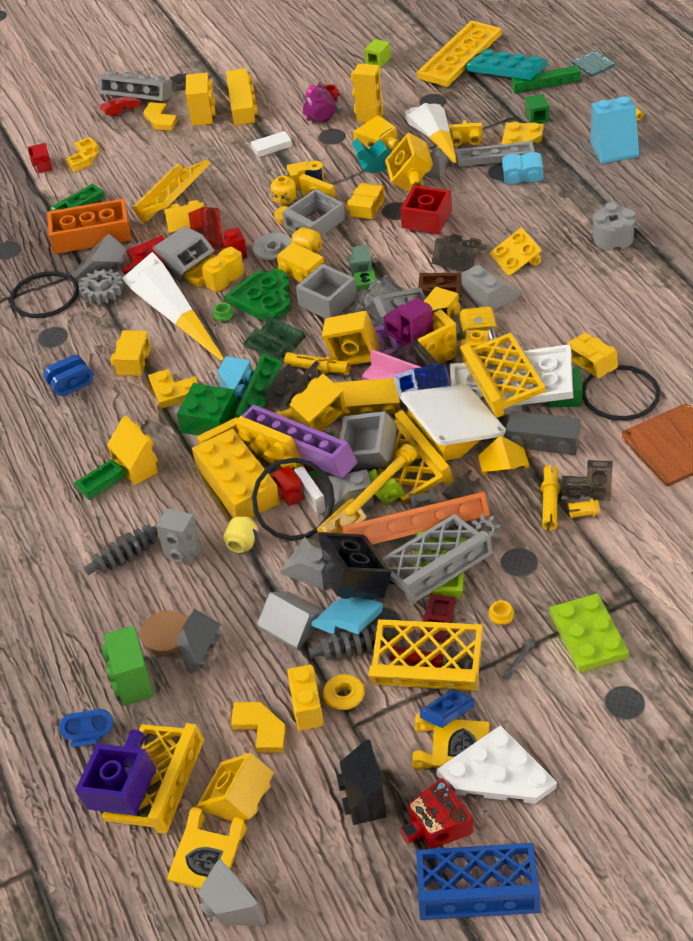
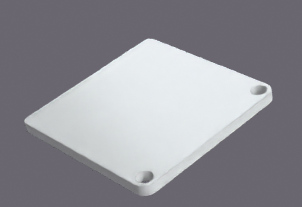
(453, 414)

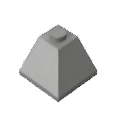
(103, 255)
(346, 488)
(307, 564)
(229, 899)

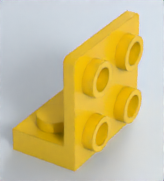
(443, 340)

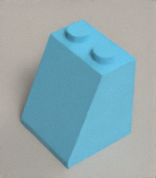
(614, 130)

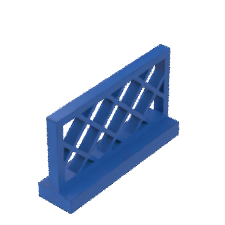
(478, 899)

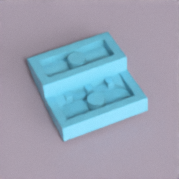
(348, 614)

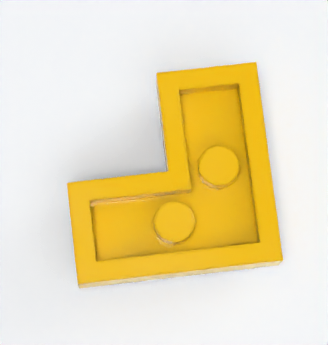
(168, 391)

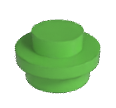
(223, 312)

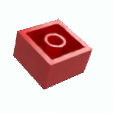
(426, 209)

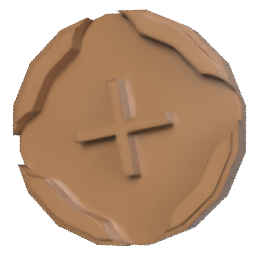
(160, 632)

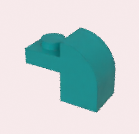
(372, 159)

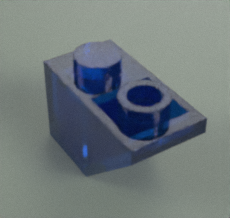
(422, 378)

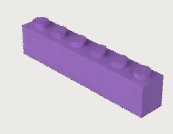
(313, 445)

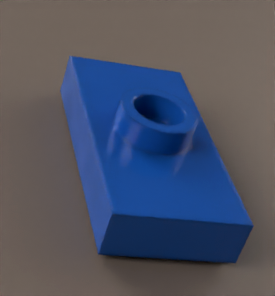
(447, 708)

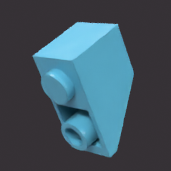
(235, 374)

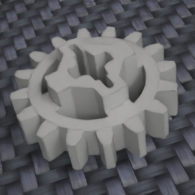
(101, 286)

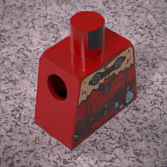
(437, 817)

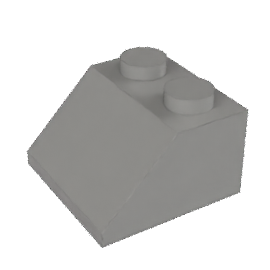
(487, 287)

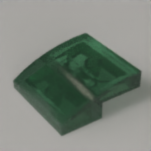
(274, 339)

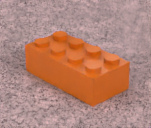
(87, 225)

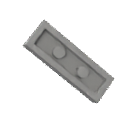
(387, 302)

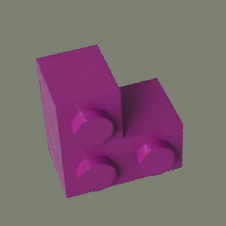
(409, 321)

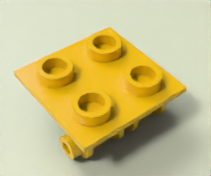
(516, 252)

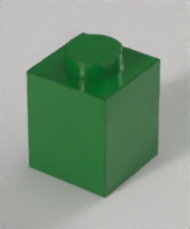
(537, 109)

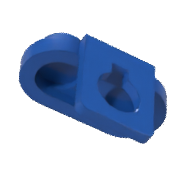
(86, 726)

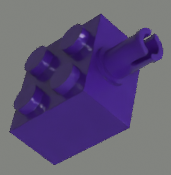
(117, 776)

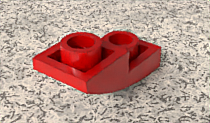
(115, 106)

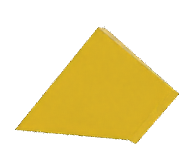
(502, 455)

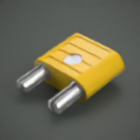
(478, 319)

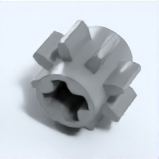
(489, 522)

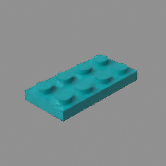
(507, 64)

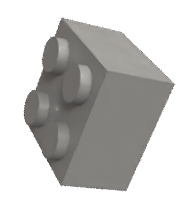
(326, 291)
(370, 438)

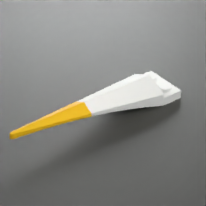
(432, 122)
(157, 287)

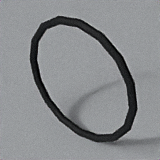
(43, 315)
(629, 417)
(271, 467)

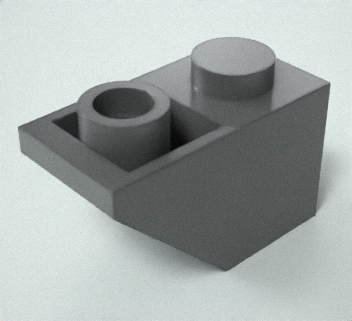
(195, 638)

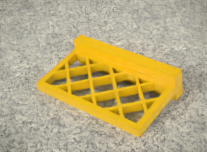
(167, 189)
(486, 378)
(425, 451)
(430, 676)
(173, 777)

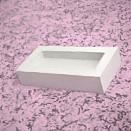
(271, 144)
(311, 491)

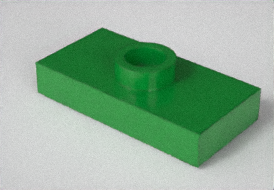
(100, 479)

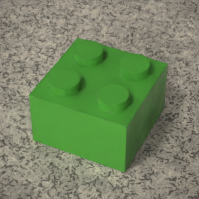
(127, 666)

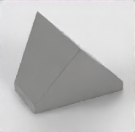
(440, 163)

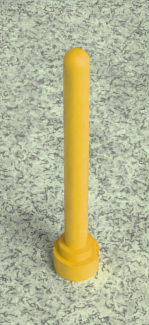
(404, 456)

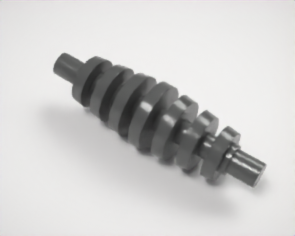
(123, 547)
(356, 641)

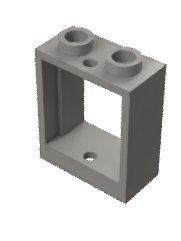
(296, 214)

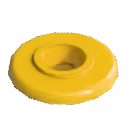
(340, 683)

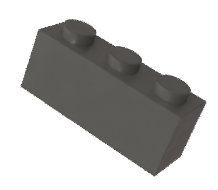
(544, 432)

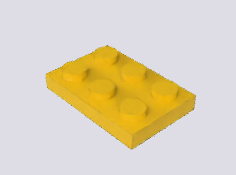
(267, 442)

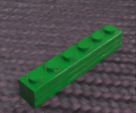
(547, 79)

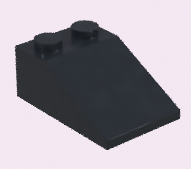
(354, 566)

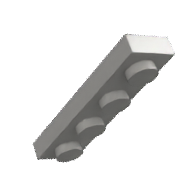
(491, 154)

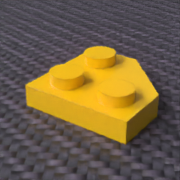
(522, 132)

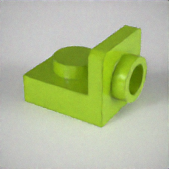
(389, 491)

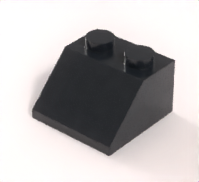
(362, 785)

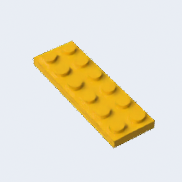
(458, 52)

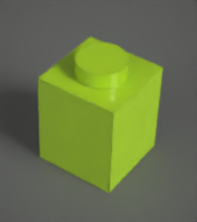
(377, 53)

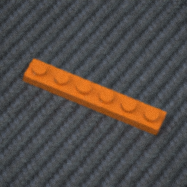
(419, 519)

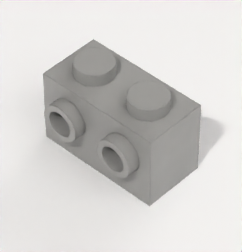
(179, 536)

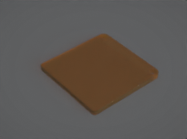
(665, 444)

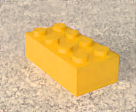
(232, 474)

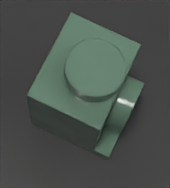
(360, 259)

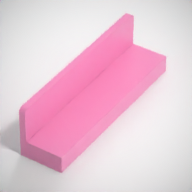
(385, 366)

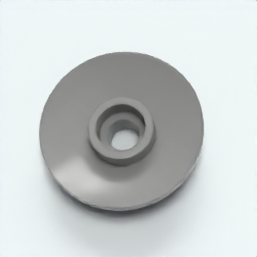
(270, 245)

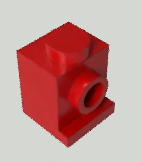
(40, 157)
(235, 239)
(288, 485)

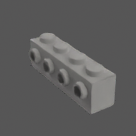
(135, 86)

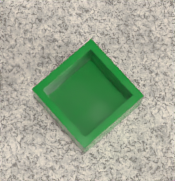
(206, 408)

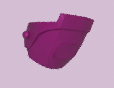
(319, 105)

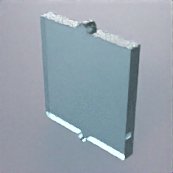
(593, 63)

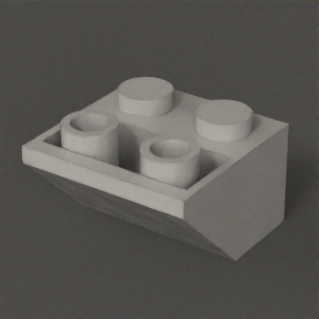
(183, 251)

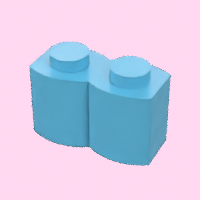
(522, 168)

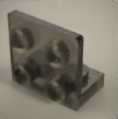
(456, 252)
(288, 384)

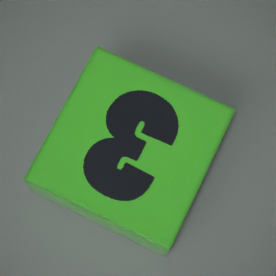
(364, 279)

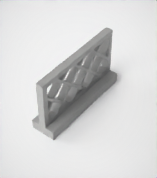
(442, 566)

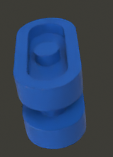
(68, 375)

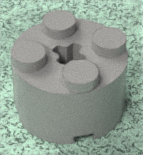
(613, 227)

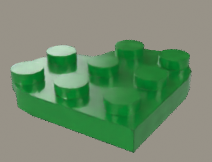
(262, 295)

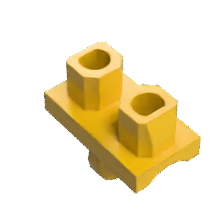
(466, 133)

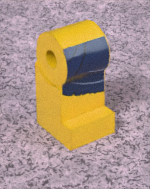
(310, 168)

